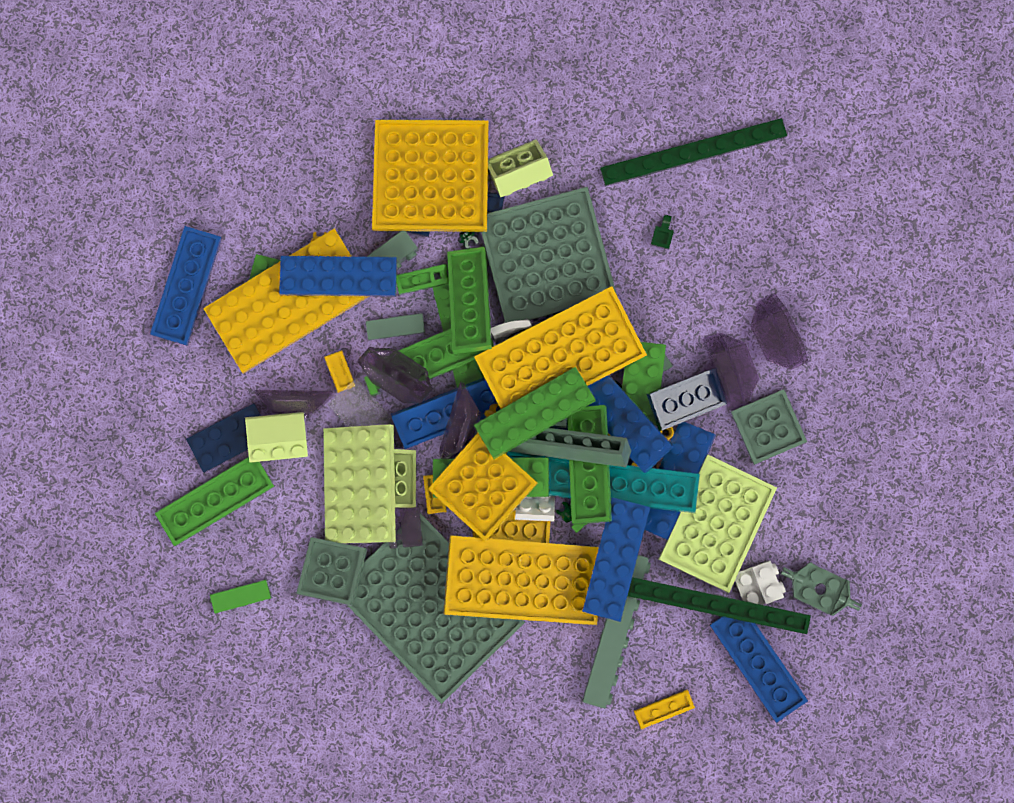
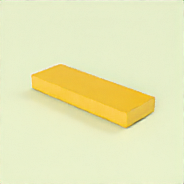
(664, 709)

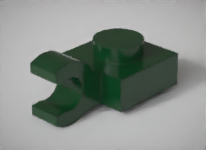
(663, 235)

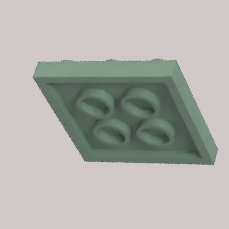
(768, 426)
(331, 571)

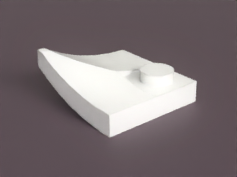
(507, 329)

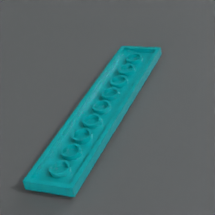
(652, 489)

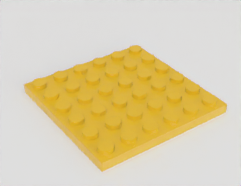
(430, 175)

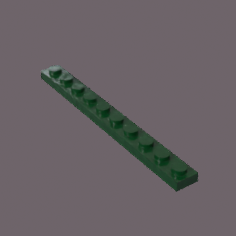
(693, 152)
(719, 605)

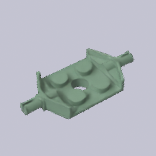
(836, 589)

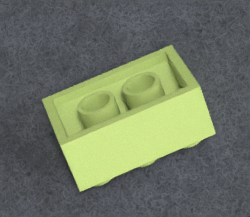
(519, 168)
(276, 437)
(405, 478)

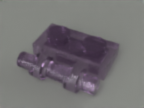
(410, 527)

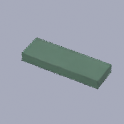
(395, 327)

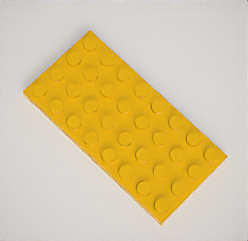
(261, 322)
(587, 336)
(518, 580)

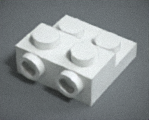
(760, 584)

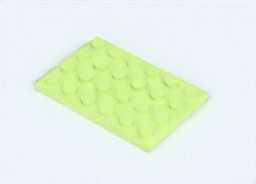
(359, 484)
(723, 527)

